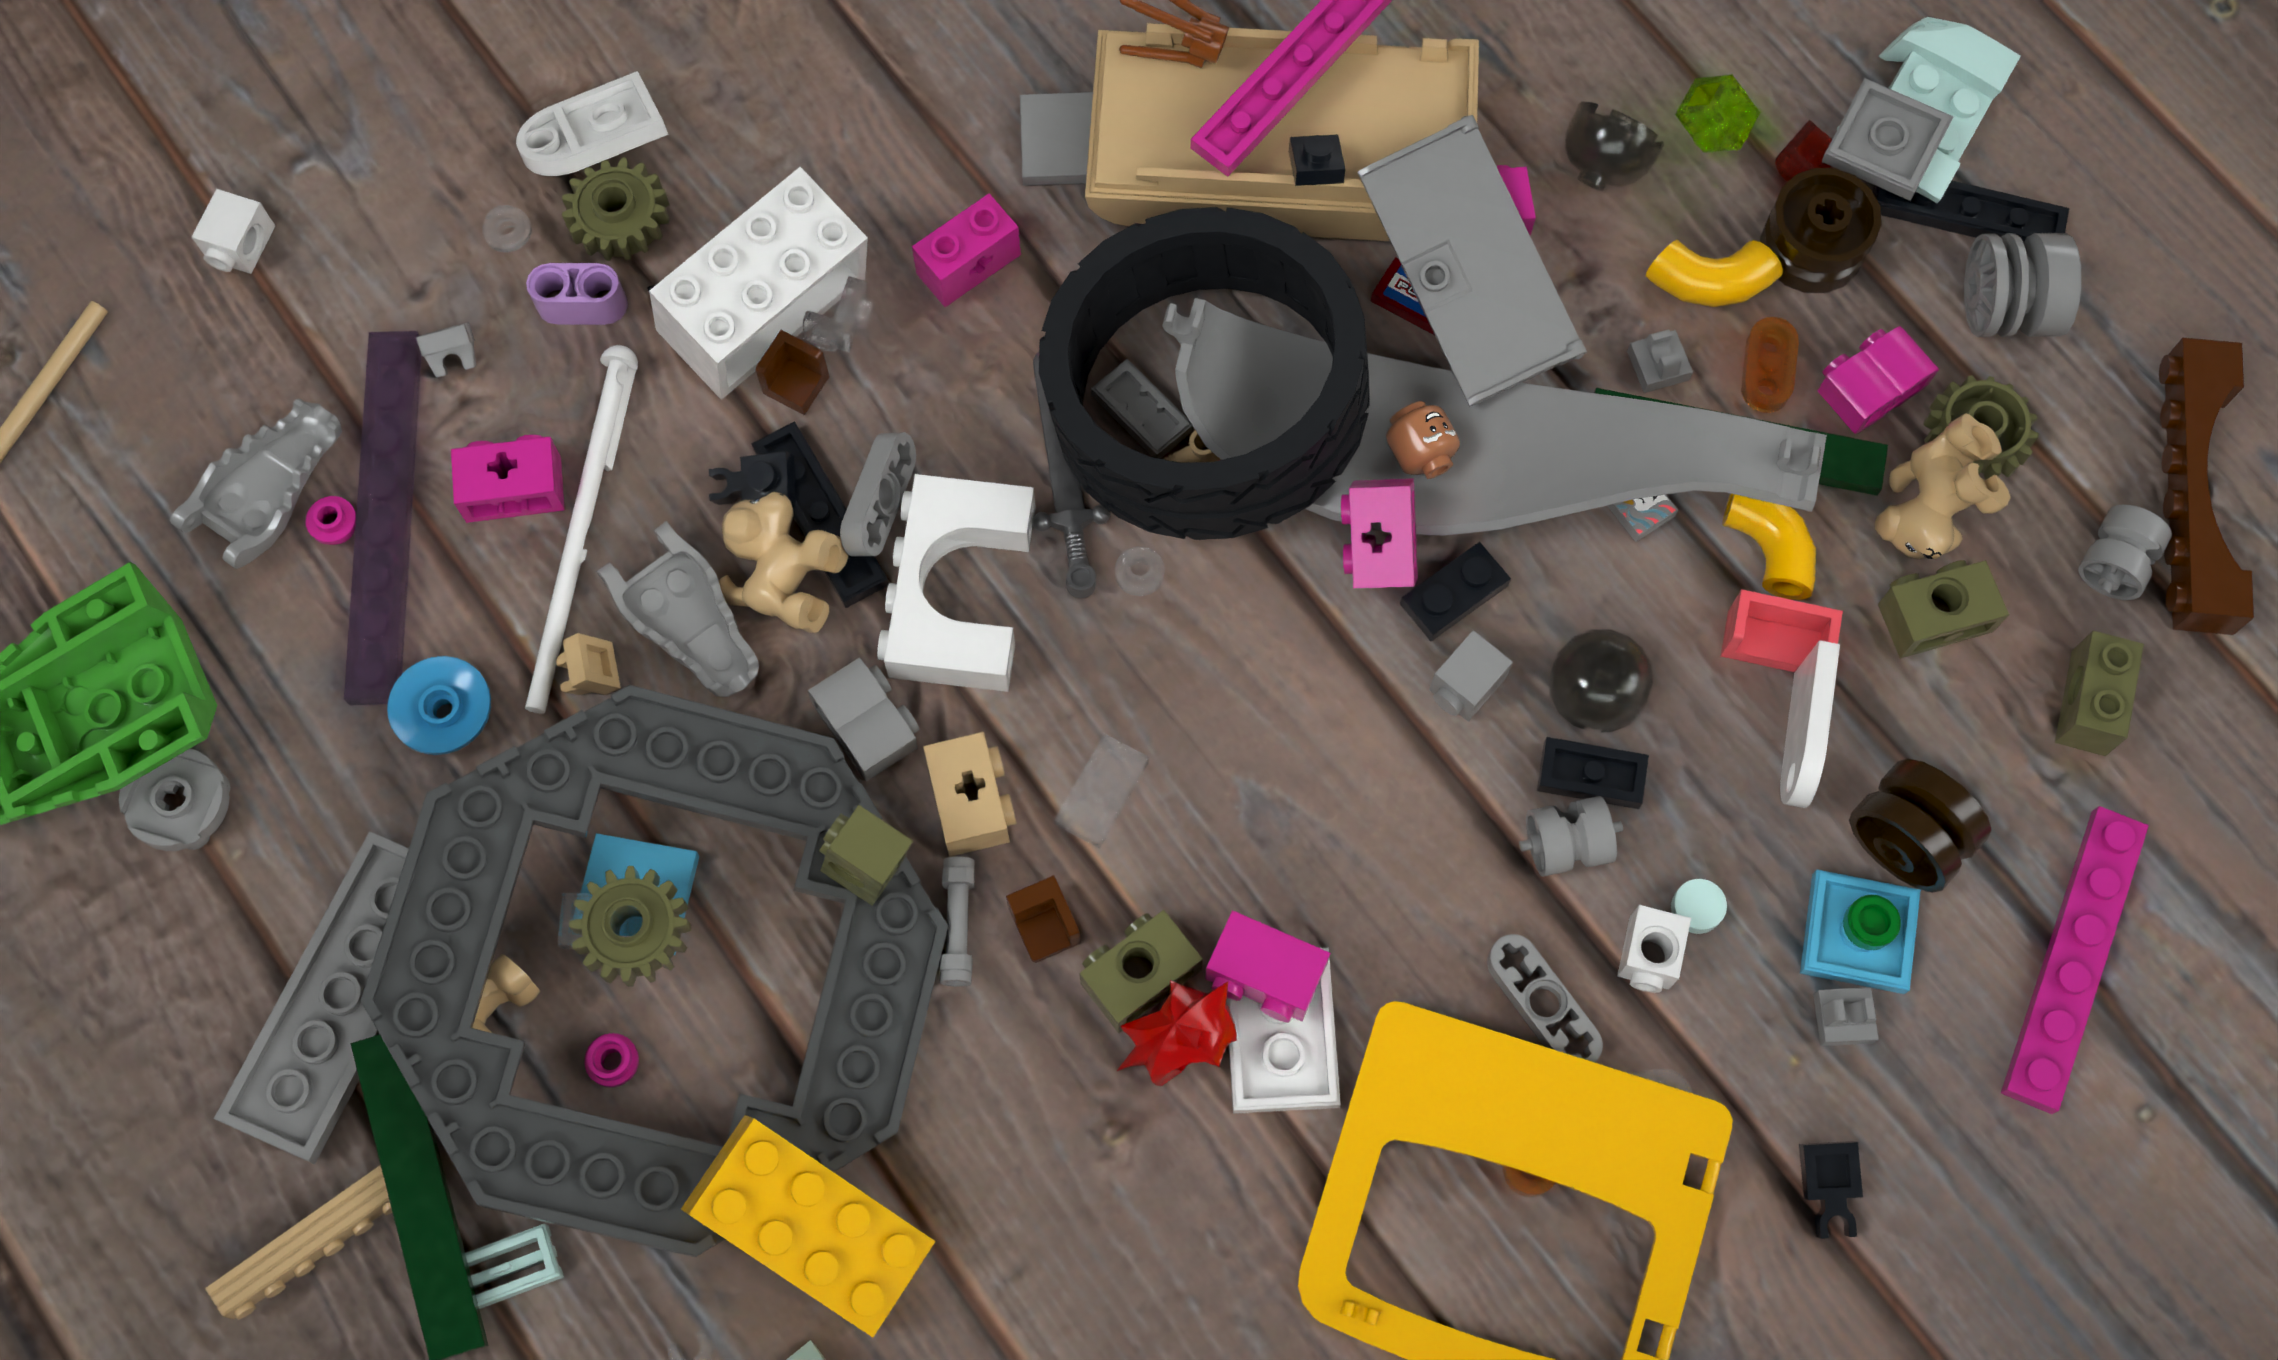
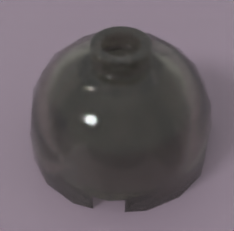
(1609, 147)
(1601, 680)

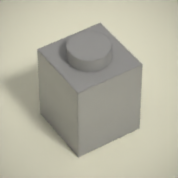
(1469, 677)

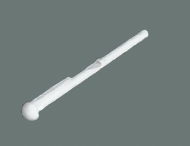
(600, 455)

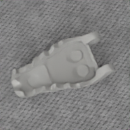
(256, 487)
(685, 614)

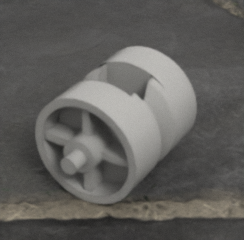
(2123, 555)
(1570, 836)

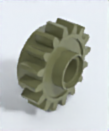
(619, 232)
(1993, 406)
(615, 904)

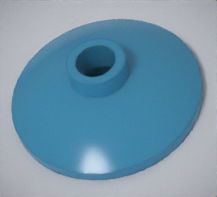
(428, 687)

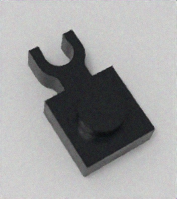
(757, 478)
(1831, 1175)

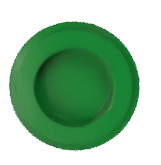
(1871, 922)

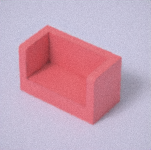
(1776, 630)

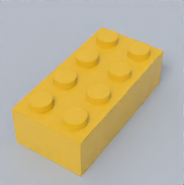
(808, 1225)

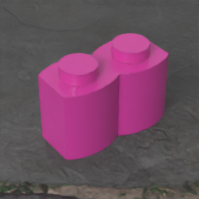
(1877, 378)

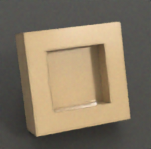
(589, 665)

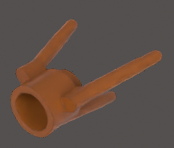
(1202, 36)

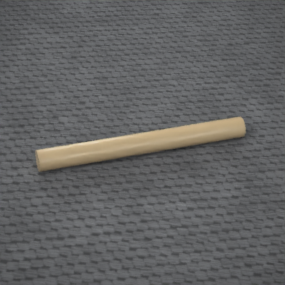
(50, 376)

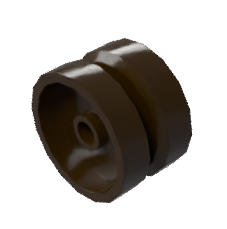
(1822, 229)
(1920, 825)

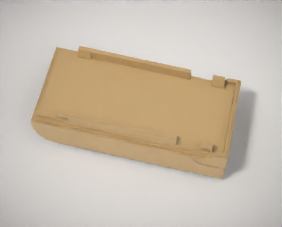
(1369, 97)

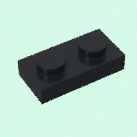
(1455, 591)
(1593, 771)

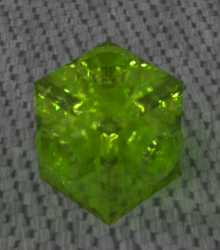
(1717, 113)

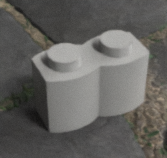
(864, 718)

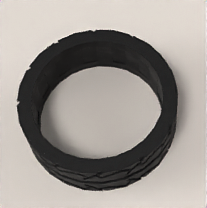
(1188, 254)

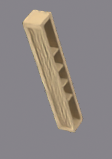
(301, 1246)

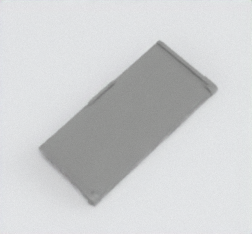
(1471, 261)

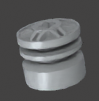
(2022, 285)

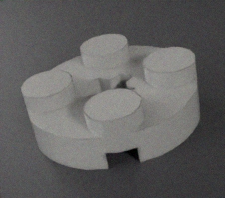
(188, 824)

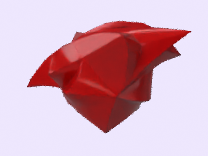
(1185, 1031)

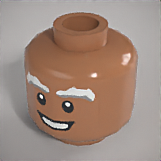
(1422, 440)

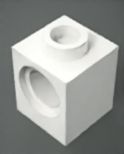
(233, 232)
(1665, 930)

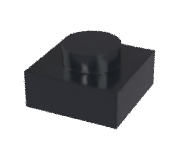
(1316, 160)

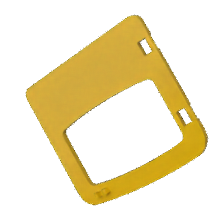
(1526, 1110)

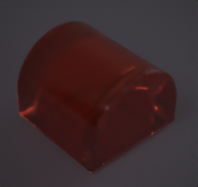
(1803, 152)

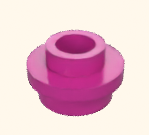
(337, 531)
(600, 1049)

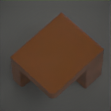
(792, 372)
(1043, 919)

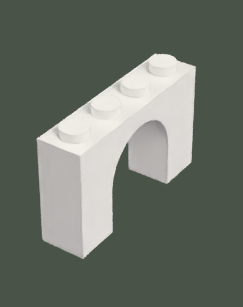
(942, 518)

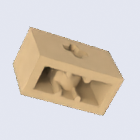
(963, 764)

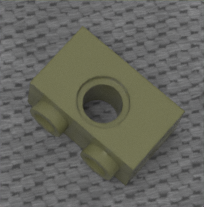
(1920, 626)
(2099, 693)
(863, 853)
(1128, 998)

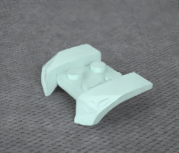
(1953, 72)

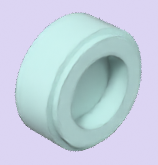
(1702, 903)

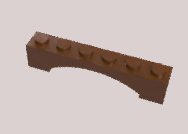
(2206, 582)

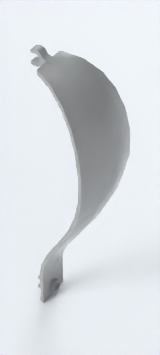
(1519, 453)

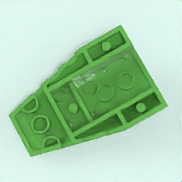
(97, 696)

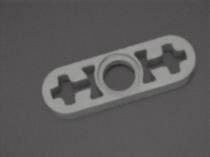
(878, 494)
(1533, 961)

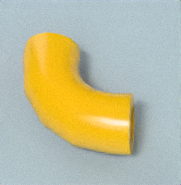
(1713, 280)
(1783, 540)

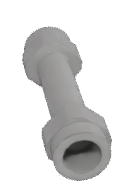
(956, 964)

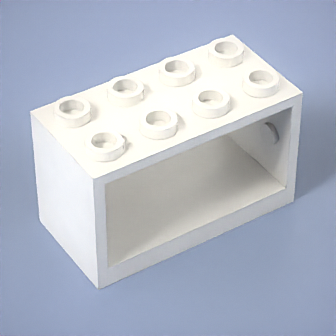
(758, 279)

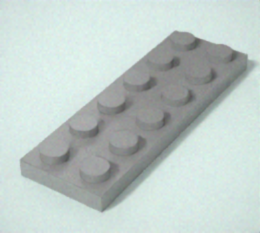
(303, 1057)

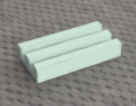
(546, 1254)

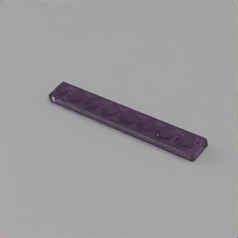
(383, 518)

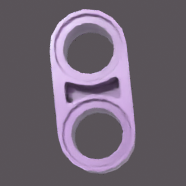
(578, 286)

